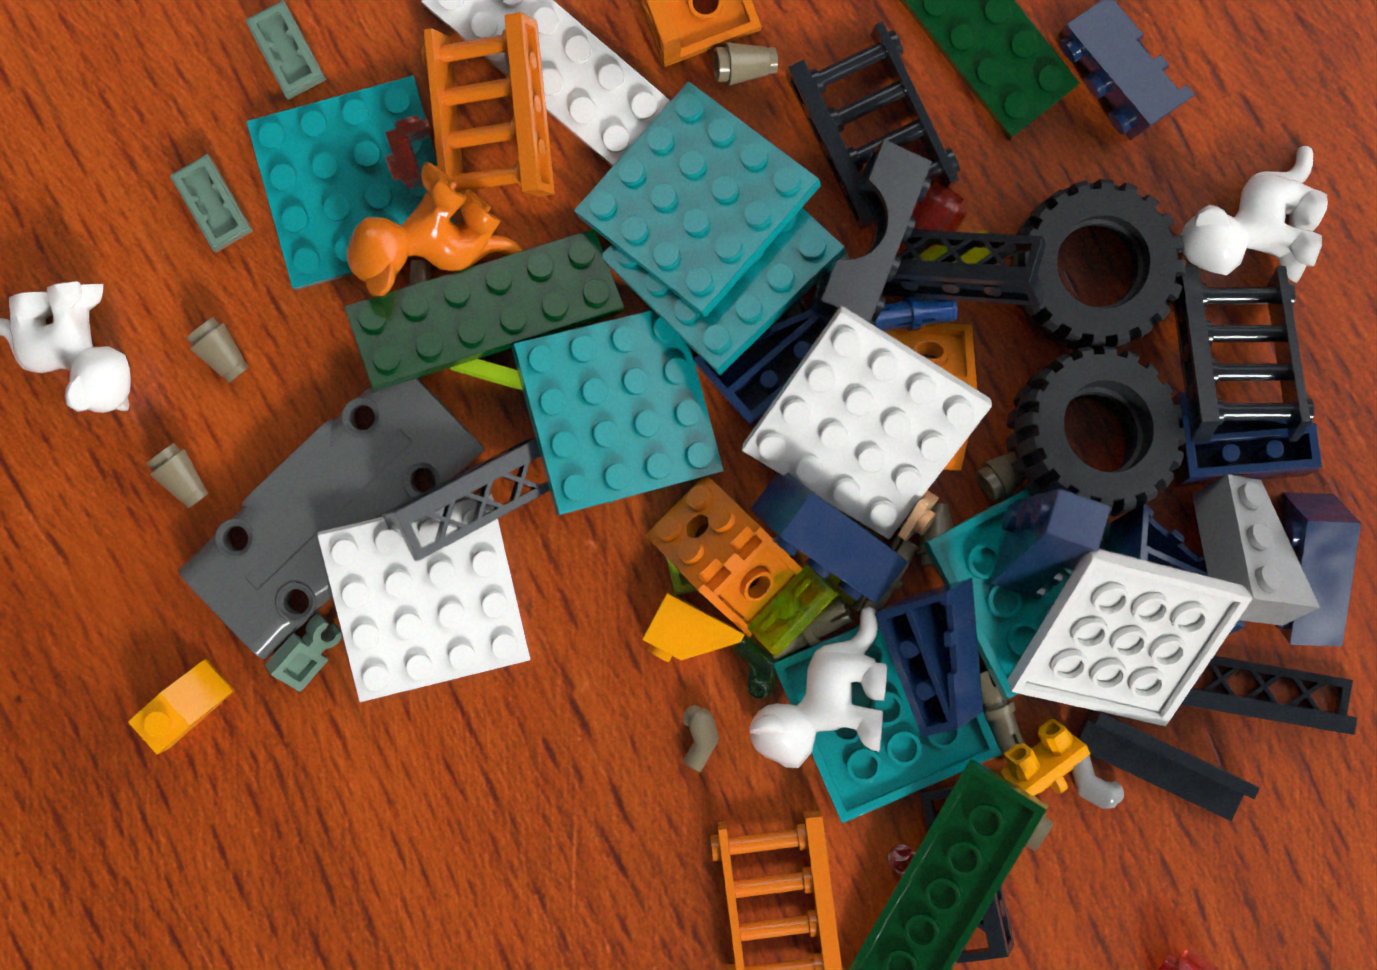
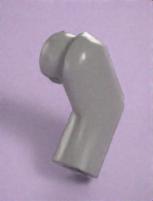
(1093, 789)

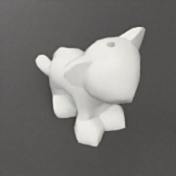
(1220, 241)
(97, 374)
(789, 731)

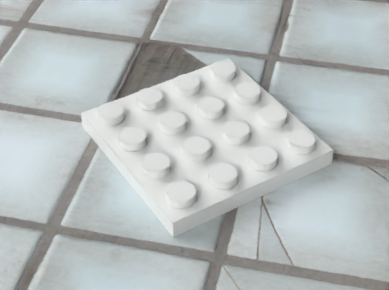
(866, 423)
(423, 618)
(1128, 637)

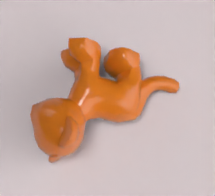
(382, 246)

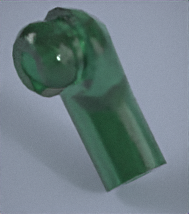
(760, 668)

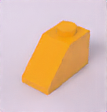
(687, 630)
(181, 707)

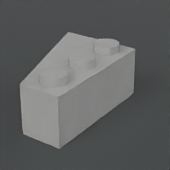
(1250, 548)

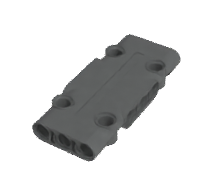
(325, 484)

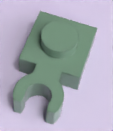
(303, 657)

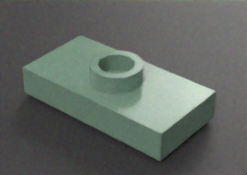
(285, 49)
(211, 203)

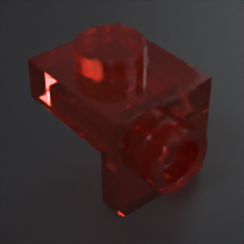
(403, 160)

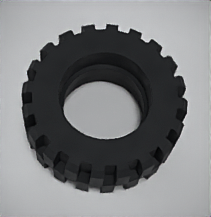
(1152, 254)
(1136, 400)

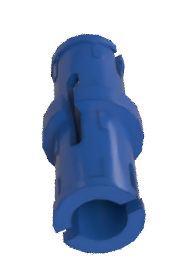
(915, 312)

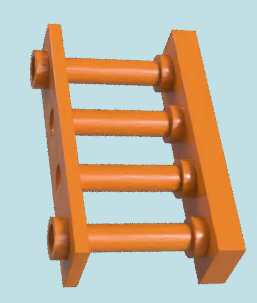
(522, 84)
(812, 879)

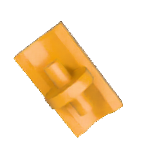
(1047, 761)

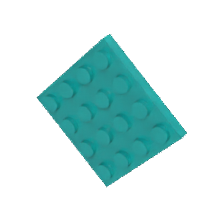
(331, 172)
(697, 198)
(756, 300)
(615, 410)
(1003, 617)
(906, 762)

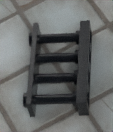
(828, 123)
(1203, 373)

